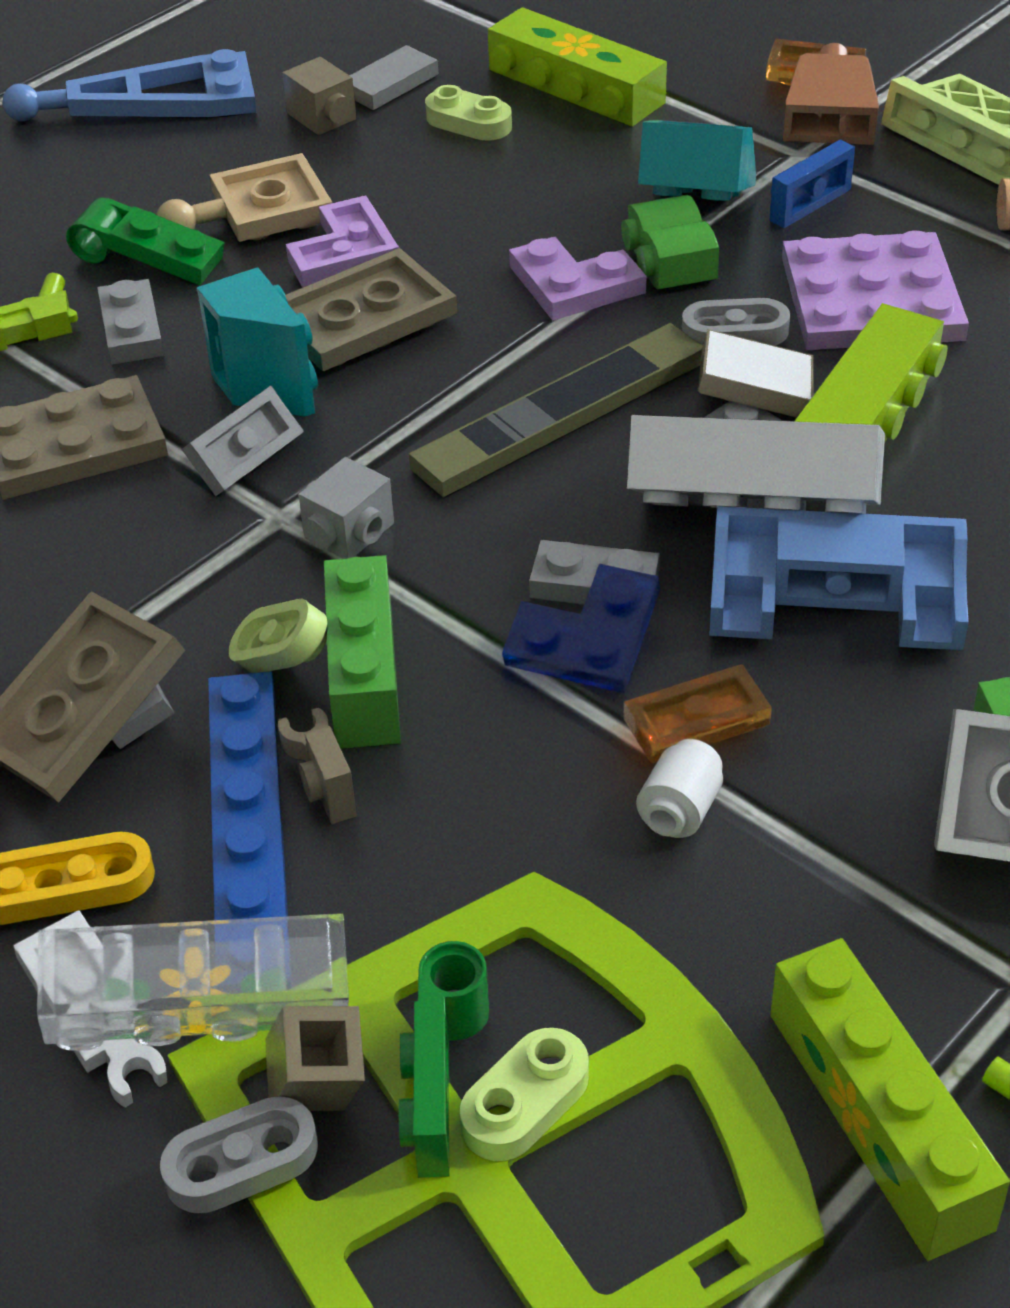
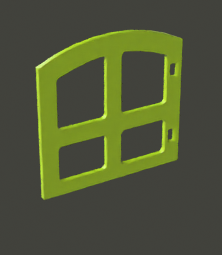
(678, 1038)

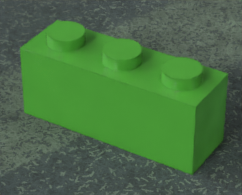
(361, 652)

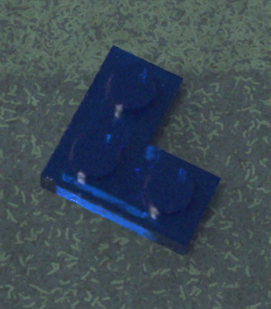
(588, 646)

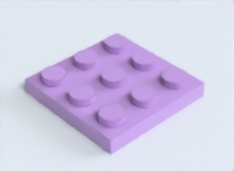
(846, 279)

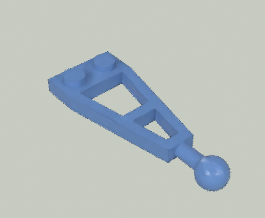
(120, 94)

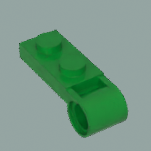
(144, 237)
(425, 1052)

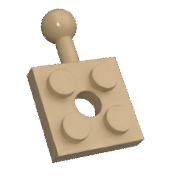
(257, 199)

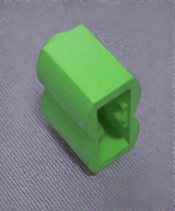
(671, 241)

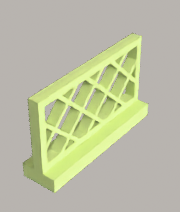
(954, 120)

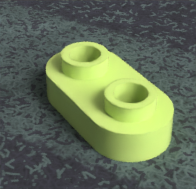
(468, 113)
(279, 636)
(530, 1088)

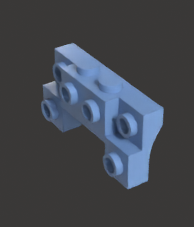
(840, 563)

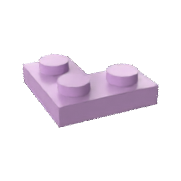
(351, 238)
(572, 286)

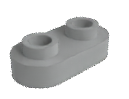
(748, 318)
(238, 1154)

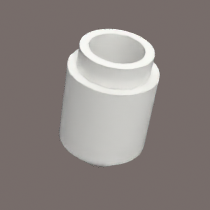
(681, 788)

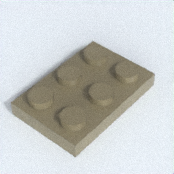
(370, 307)
(77, 436)
(80, 693)

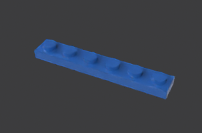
(246, 798)

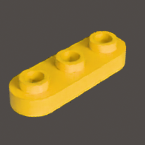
(73, 876)

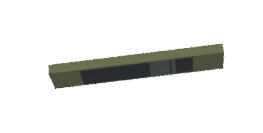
(554, 410)

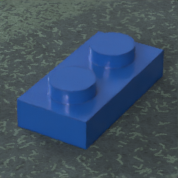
(811, 183)

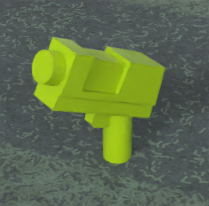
(38, 316)

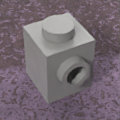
(346, 508)

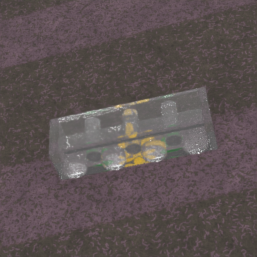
(185, 978)

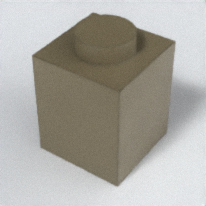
(319, 95)
(316, 1056)

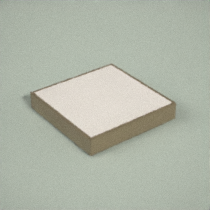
(755, 373)

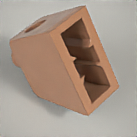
(831, 99)

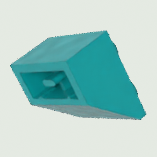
(697, 156)
(257, 341)

